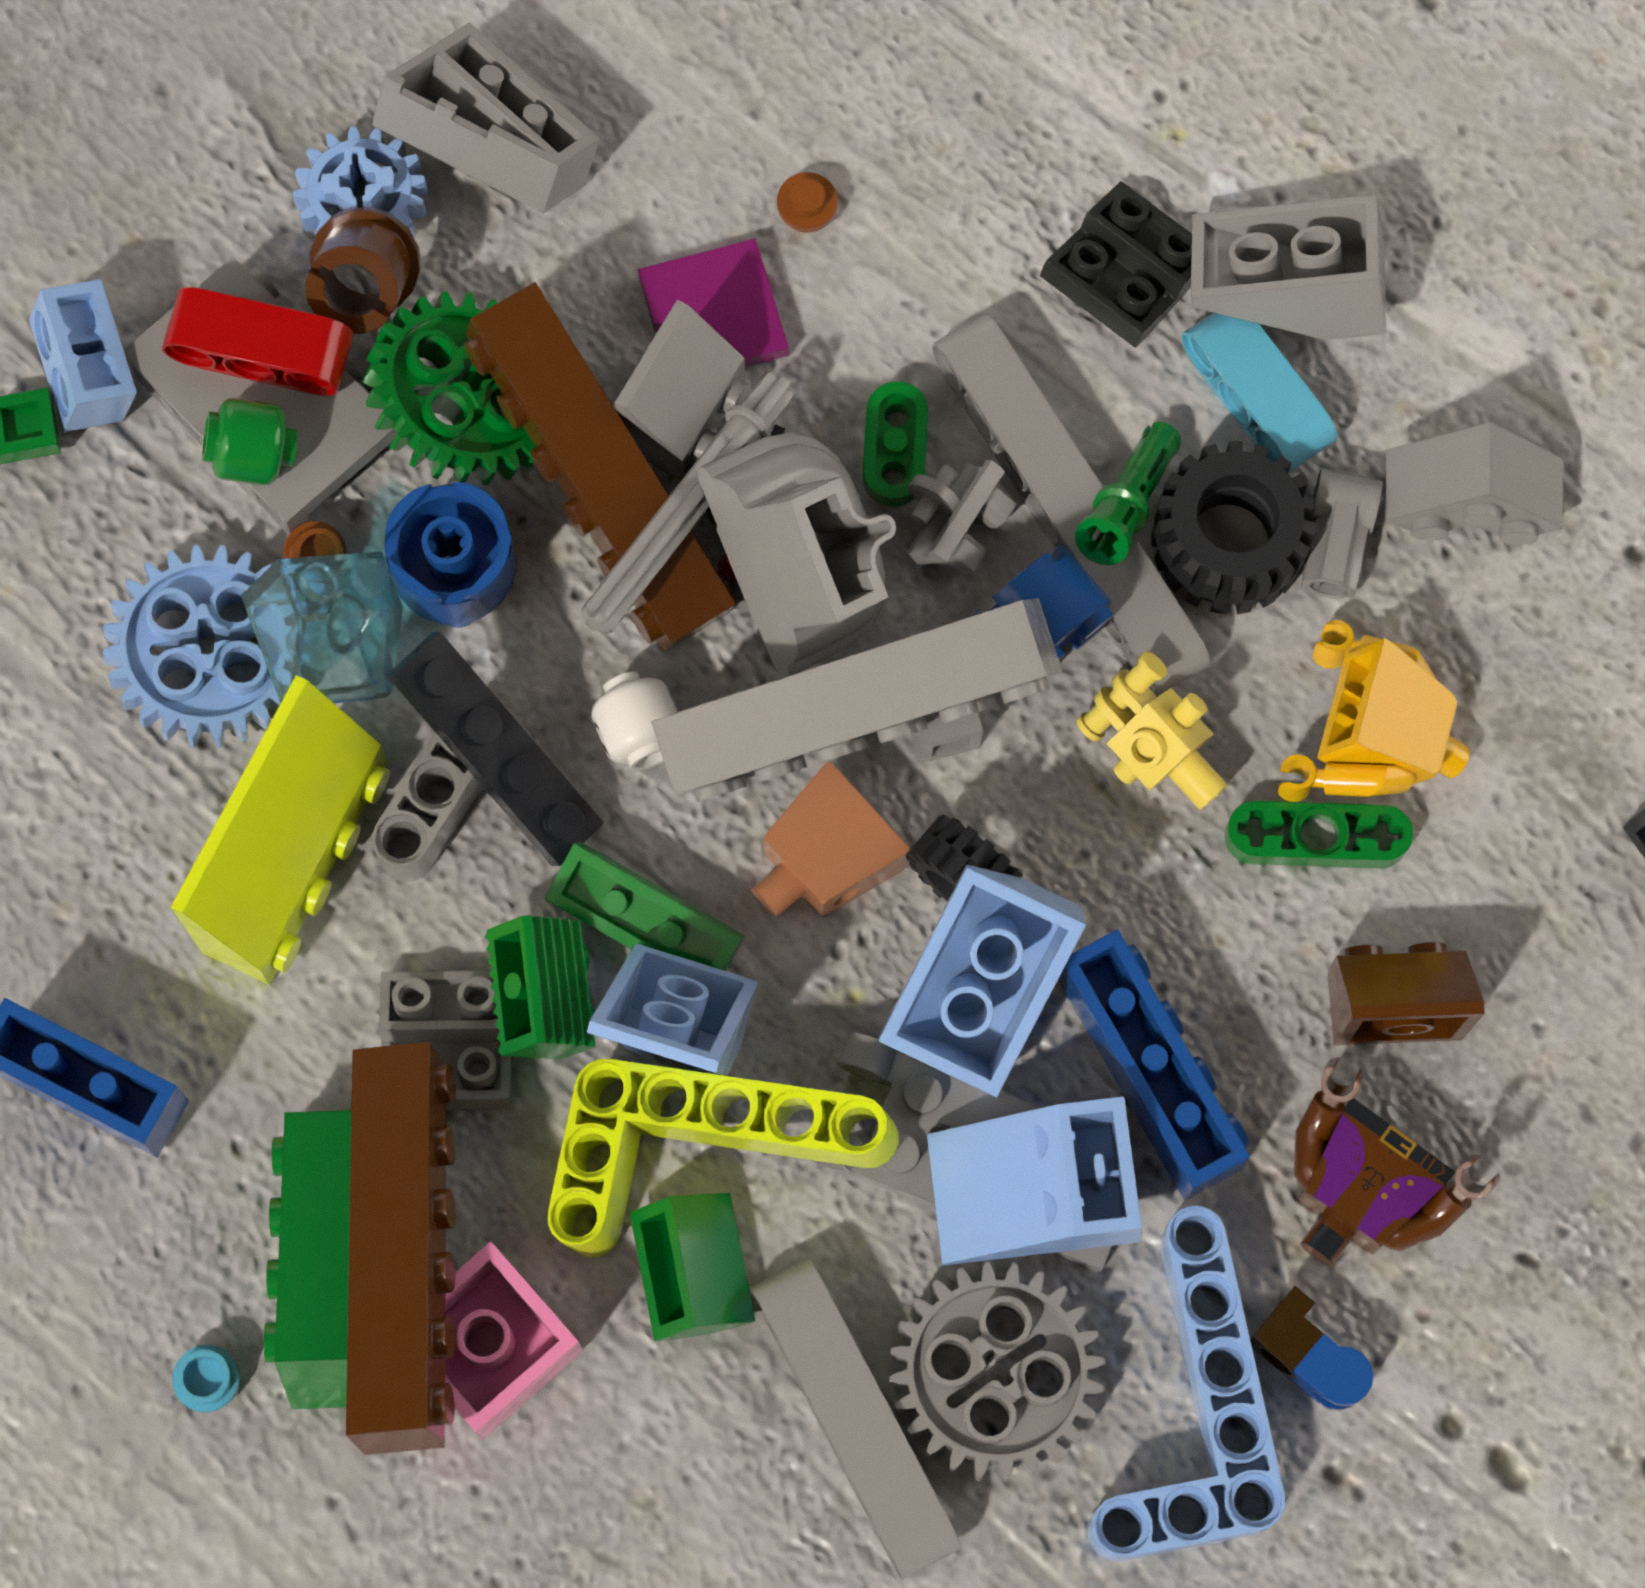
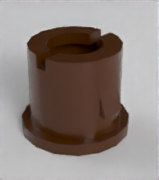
(371, 241)

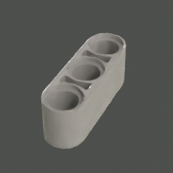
(430, 823)

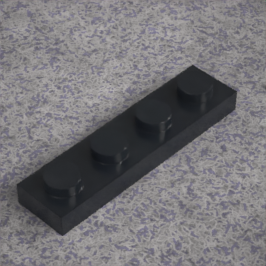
(494, 748)

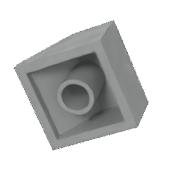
(681, 391)

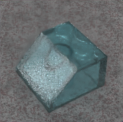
(328, 623)

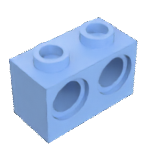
(82, 355)

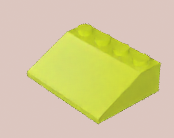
(282, 835)

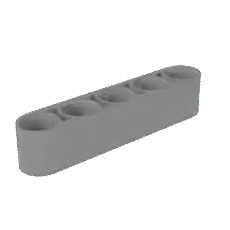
(855, 1418)

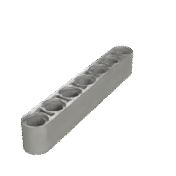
(1061, 492)

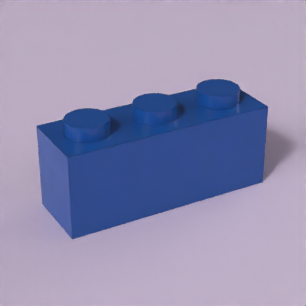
(87, 1079)

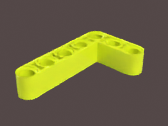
(698, 1122)

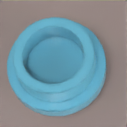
(206, 1378)

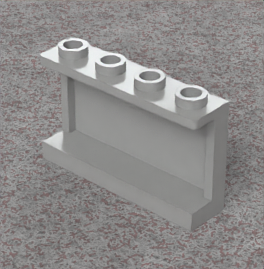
(332, 431)

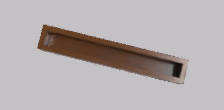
(591, 457)
(399, 1250)

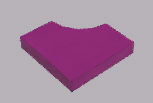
(727, 291)

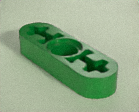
(1365, 850)

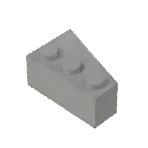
(487, 120)

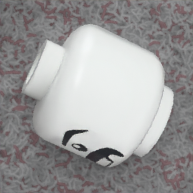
(625, 719)

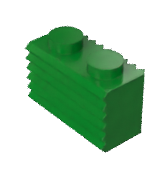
(540, 987)

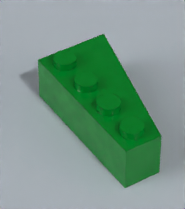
(313, 1258)

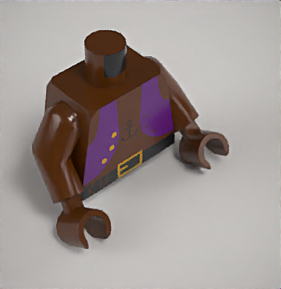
(1371, 1178)

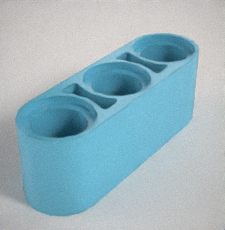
(1259, 388)

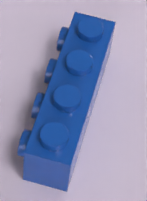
(1152, 1064)

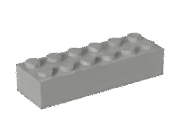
(861, 694)

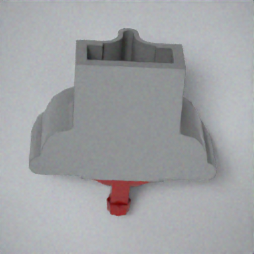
(798, 546)

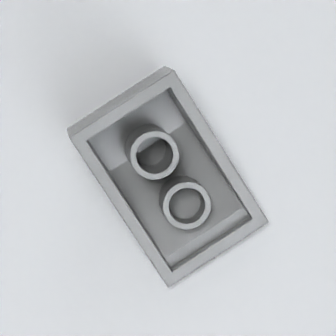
(1294, 266)

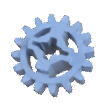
(336, 173)

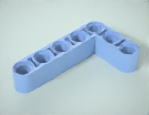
(1213, 1406)

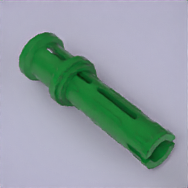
(1123, 505)

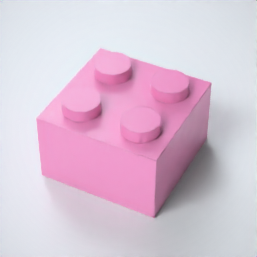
(503, 1341)

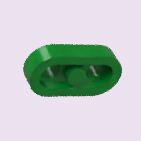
(892, 446)

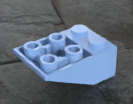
(1035, 1183)

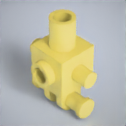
(1154, 733)

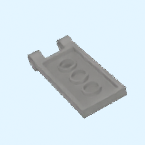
(923, 1100)

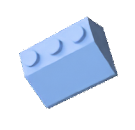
(984, 977)

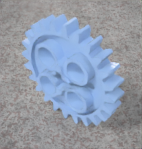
(213, 699)

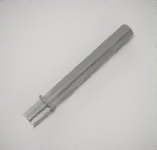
(683, 507)

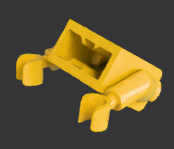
(1384, 721)

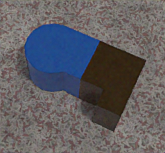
(1309, 1358)

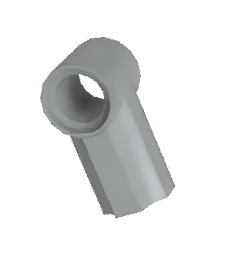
(1343, 520)

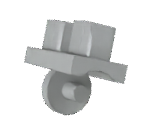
(948, 509)

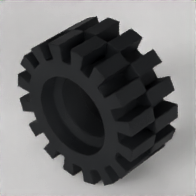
(946, 851)

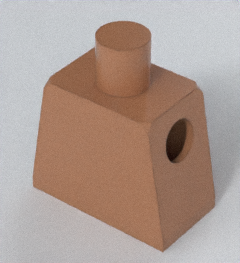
(828, 848)

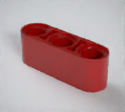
(257, 341)

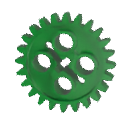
(414, 392)

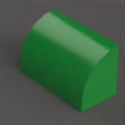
(692, 1266)

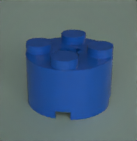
(450, 519)
(1068, 595)

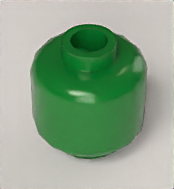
(248, 441)

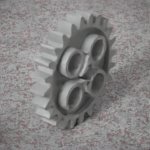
(1032, 1420)

